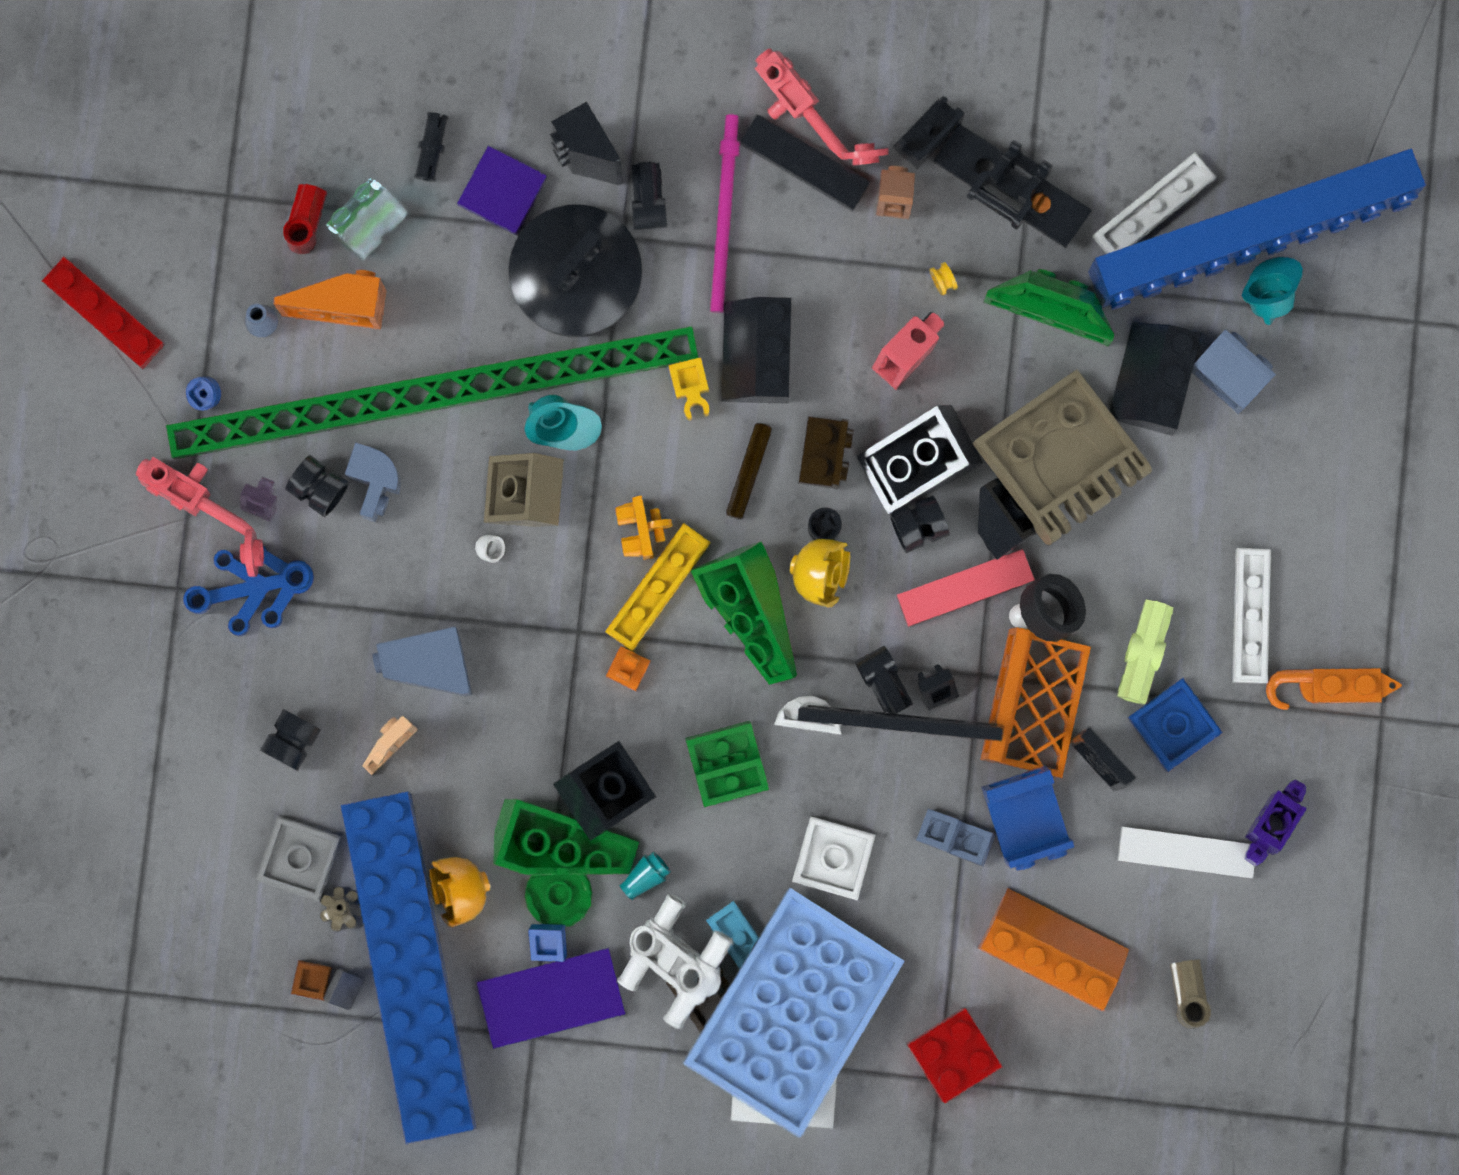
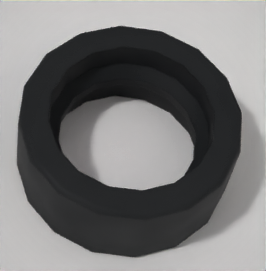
(1036, 616)

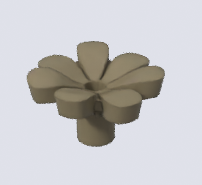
(346, 915)

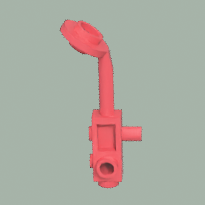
(798, 99)
(192, 497)

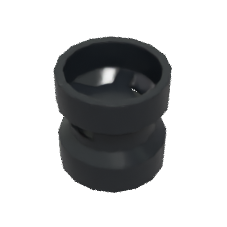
(822, 521)

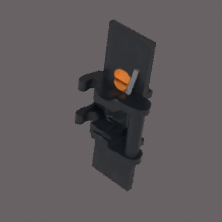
(1020, 178)

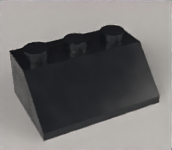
(585, 146)
(756, 350)
(1155, 376)

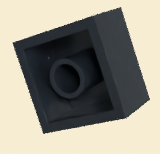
(604, 790)

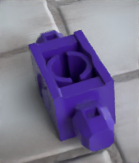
(1283, 802)

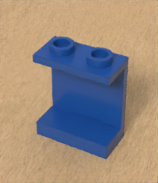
(1027, 818)

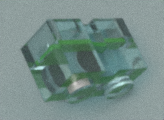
(366, 218)

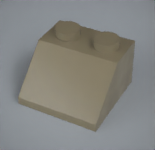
(523, 490)

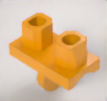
(640, 544)

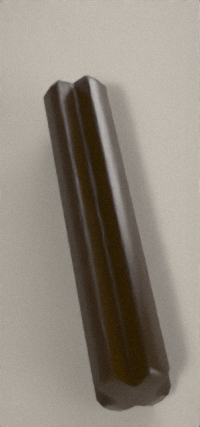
(748, 471)

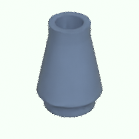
(264, 326)

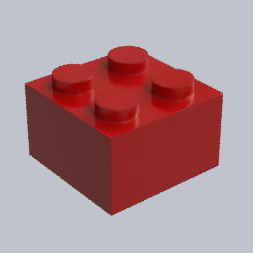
(954, 1055)

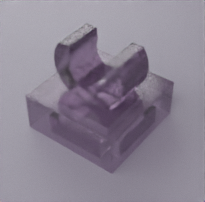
(259, 500)

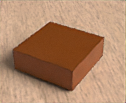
(311, 980)

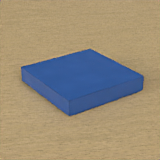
(1175, 725)

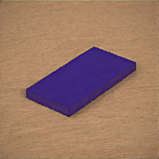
(551, 998)

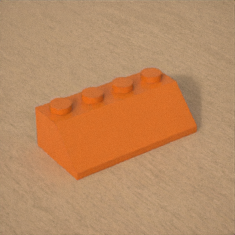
(1054, 949)

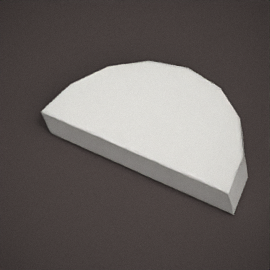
(789, 714)

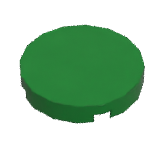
(558, 898)

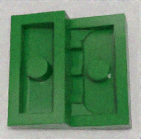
(727, 763)

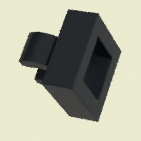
(937, 688)

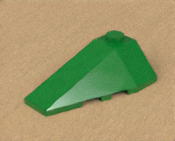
(749, 599)
(552, 844)

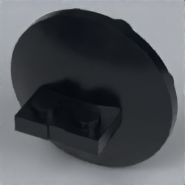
(575, 270)

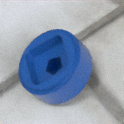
(203, 393)

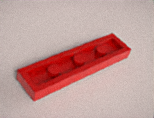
(103, 312)

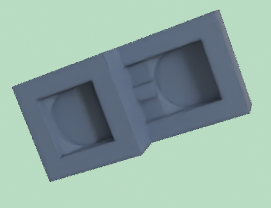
(955, 837)

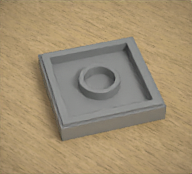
(298, 858)

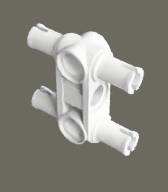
(675, 961)

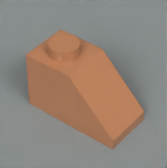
(895, 193)

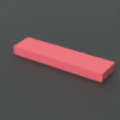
(965, 588)

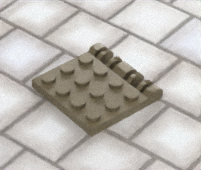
(1059, 451)

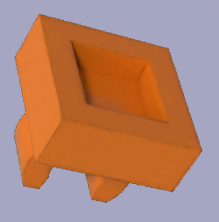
(628, 668)

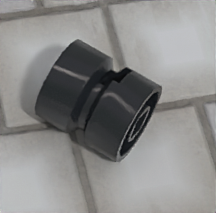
(320, 488)
(919, 524)
(290, 740)

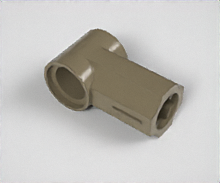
(1188, 989)

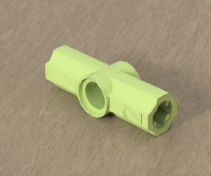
(1145, 652)

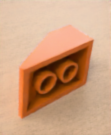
(342, 300)

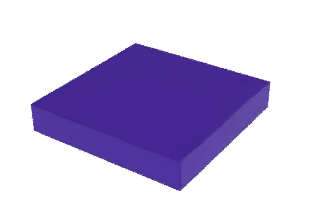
(502, 190)

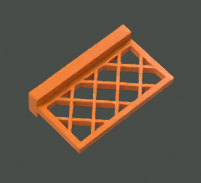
(1010, 688)

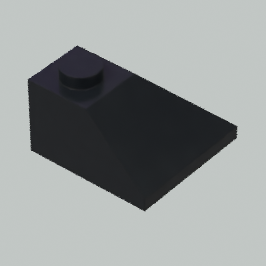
(1002, 520)

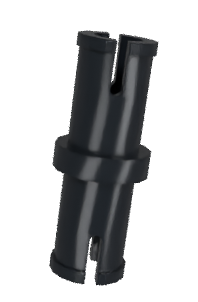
(431, 147)

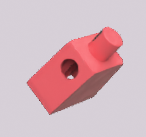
(908, 349)

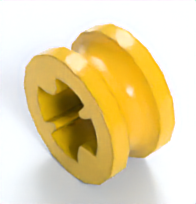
(943, 278)

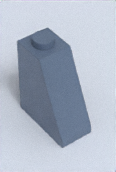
(426, 661)

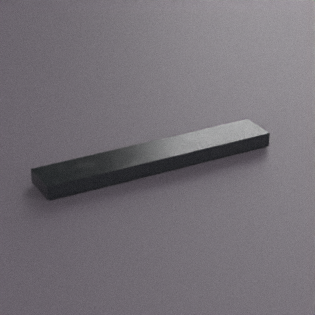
(901, 722)

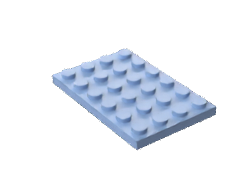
(793, 1012)

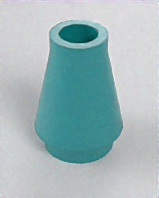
(647, 874)

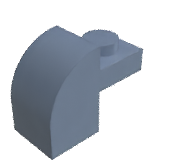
(378, 471)

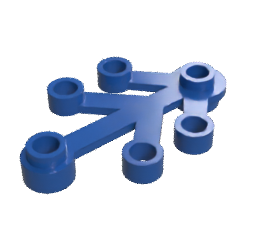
(255, 588)

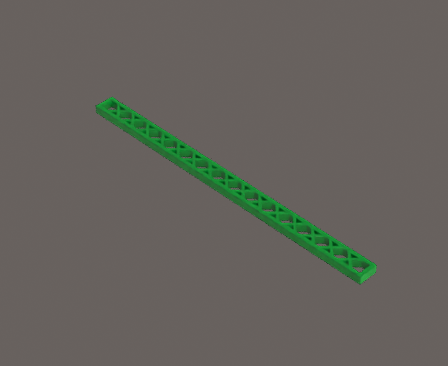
(422, 382)

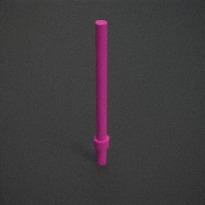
(729, 151)

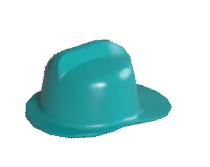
(1273, 287)
(561, 424)

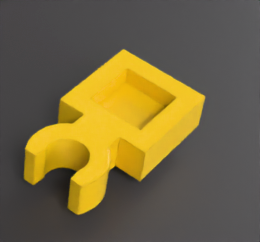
(690, 382)

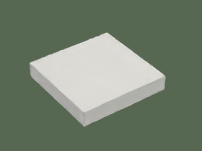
(833, 858)

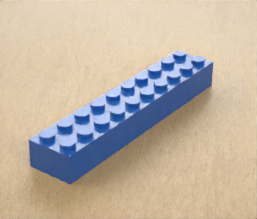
(1256, 229)
(408, 967)

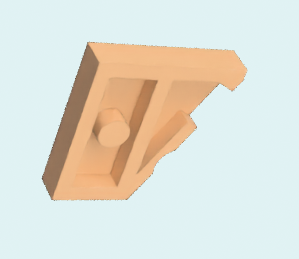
(394, 735)

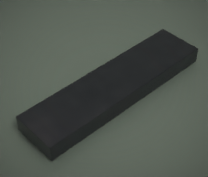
(805, 163)

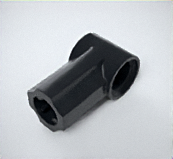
(648, 204)
(881, 675)

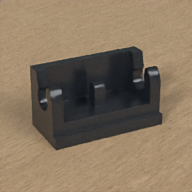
(929, 132)

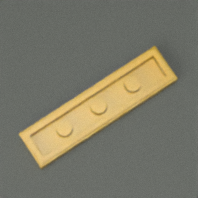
(657, 587)

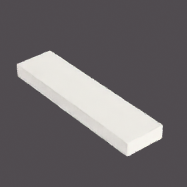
(1155, 205)
(1251, 615)
(1184, 852)

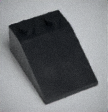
(919, 458)

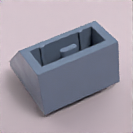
(1233, 370)

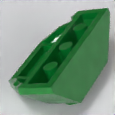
(1053, 303)

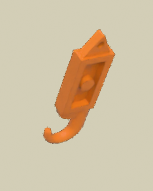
(1333, 685)

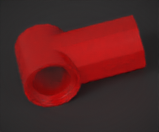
(305, 216)

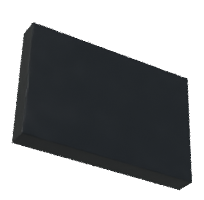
(1102, 759)

